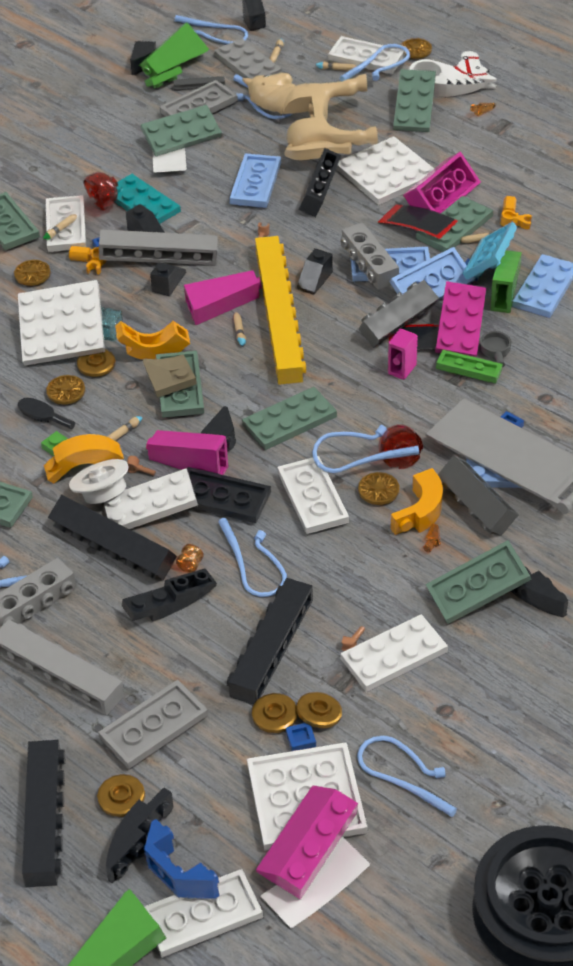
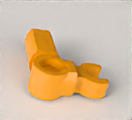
(509, 215)
(85, 254)

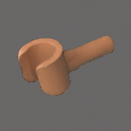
(263, 230)
(133, 463)
(349, 642)

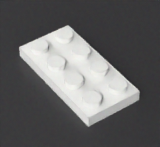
(357, 51)
(74, 234)
(313, 495)
(152, 500)
(393, 652)
(199, 919)

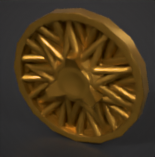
(417, 47)
(32, 272)
(96, 364)
(65, 389)
(378, 488)
(319, 710)
(274, 712)
(119, 794)

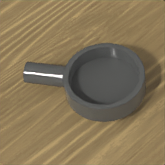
(495, 345)

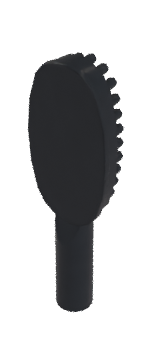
(43, 412)

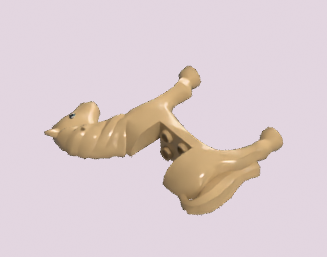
(313, 134)

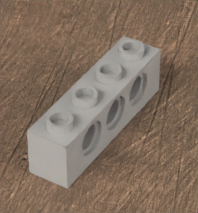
(369, 255)
(36, 592)

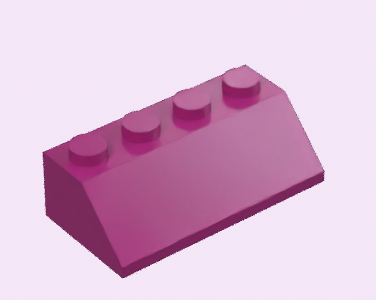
(443, 185)
(308, 839)

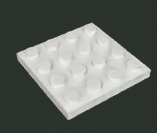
(384, 170)
(60, 322)
(285, 778)

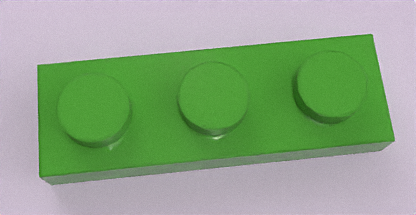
(469, 366)

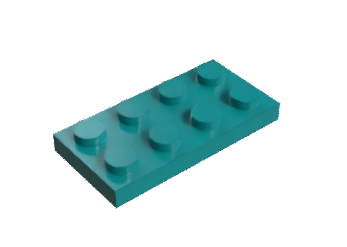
(135, 191)

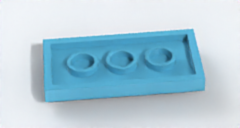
(490, 251)

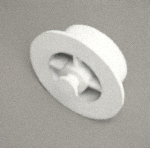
(100, 481)

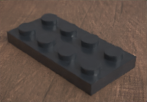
(228, 495)

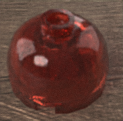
(102, 189)
(399, 437)

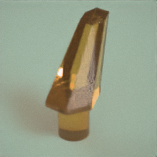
(482, 108)
(432, 538)

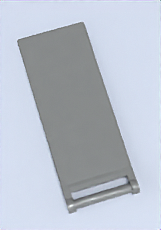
(507, 452)

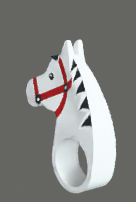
(459, 79)

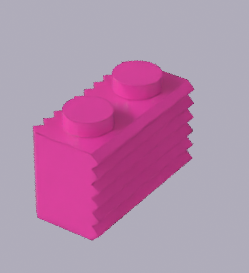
(402, 353)

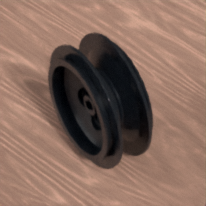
(522, 859)

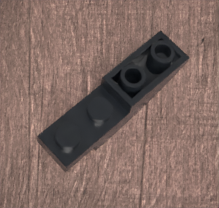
(542, 595)
(174, 596)
(131, 834)

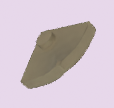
(169, 374)

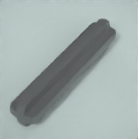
(194, 83)

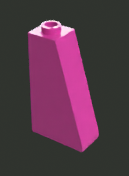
(219, 295)
(187, 450)

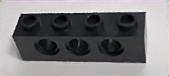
(320, 182)

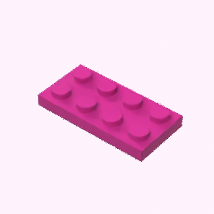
(460, 319)

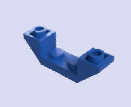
(194, 883)

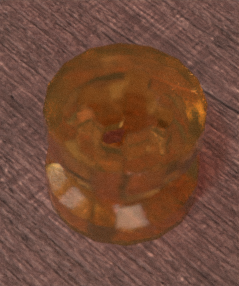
(189, 558)

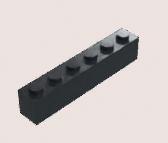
(113, 537)
(270, 641)
(43, 814)

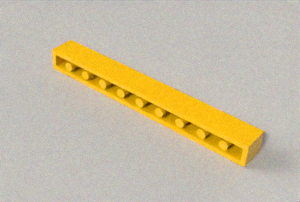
(279, 311)

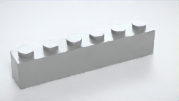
(158, 247)
(60, 668)

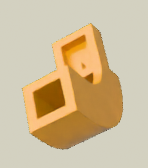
(146, 346)
(78, 451)
(427, 510)

